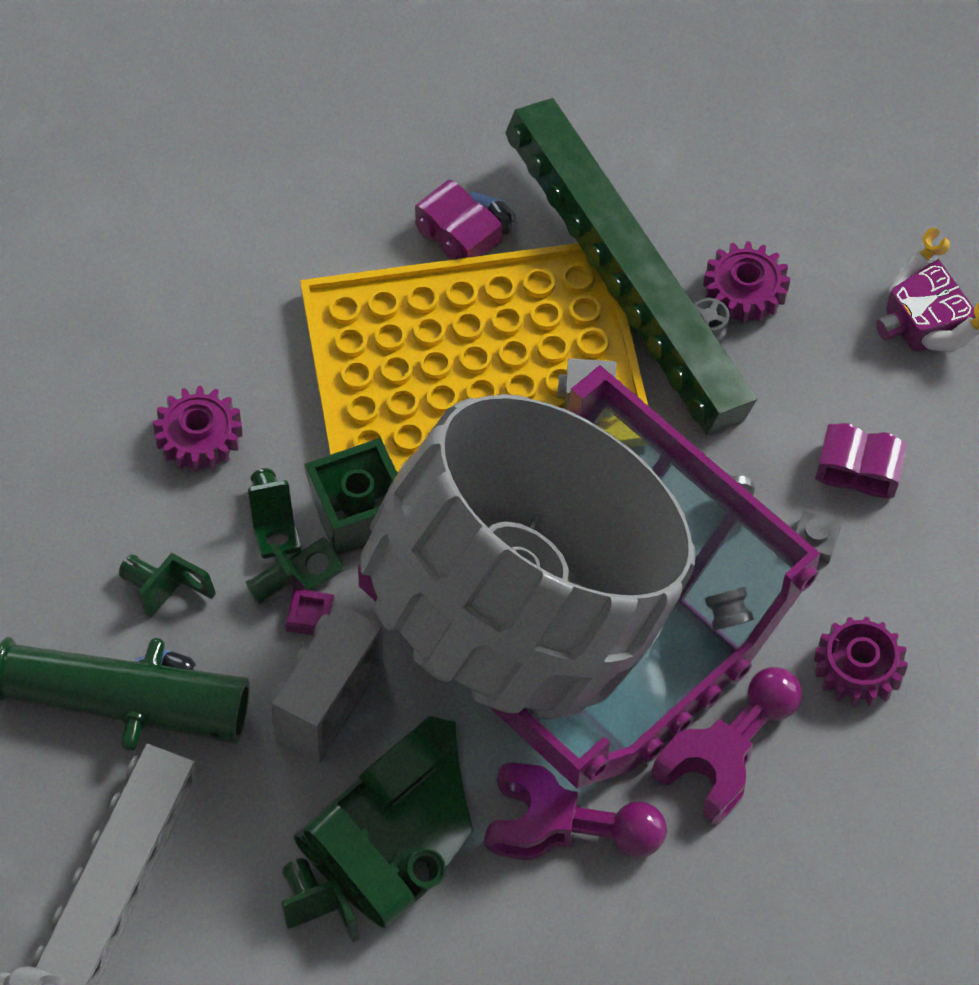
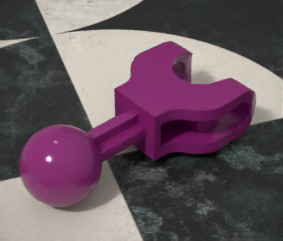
(725, 749)
(555, 816)

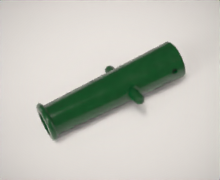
(128, 691)

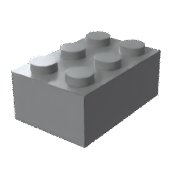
(327, 682)

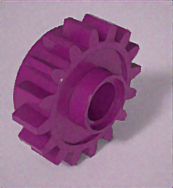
(747, 282)
(202, 448)
(855, 679)

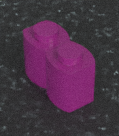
(457, 222)
(861, 460)

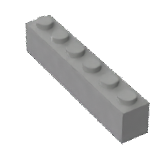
(118, 867)

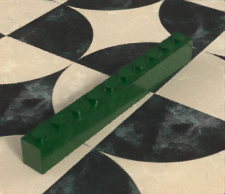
(630, 267)

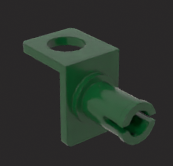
(272, 512)
(294, 571)
(159, 583)
(313, 899)

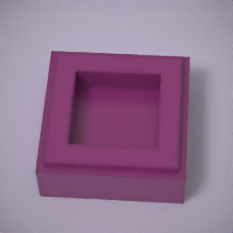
(307, 609)

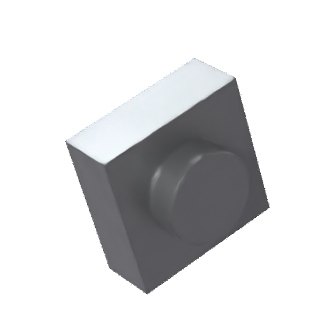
(819, 533)

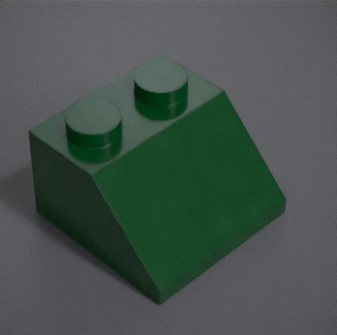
(350, 491)

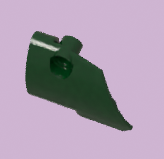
(396, 813)

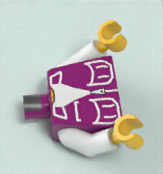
(928, 304)

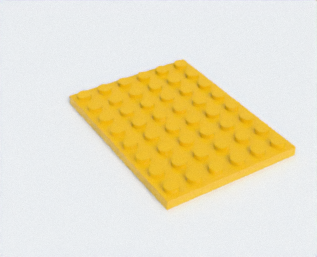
(424, 336)

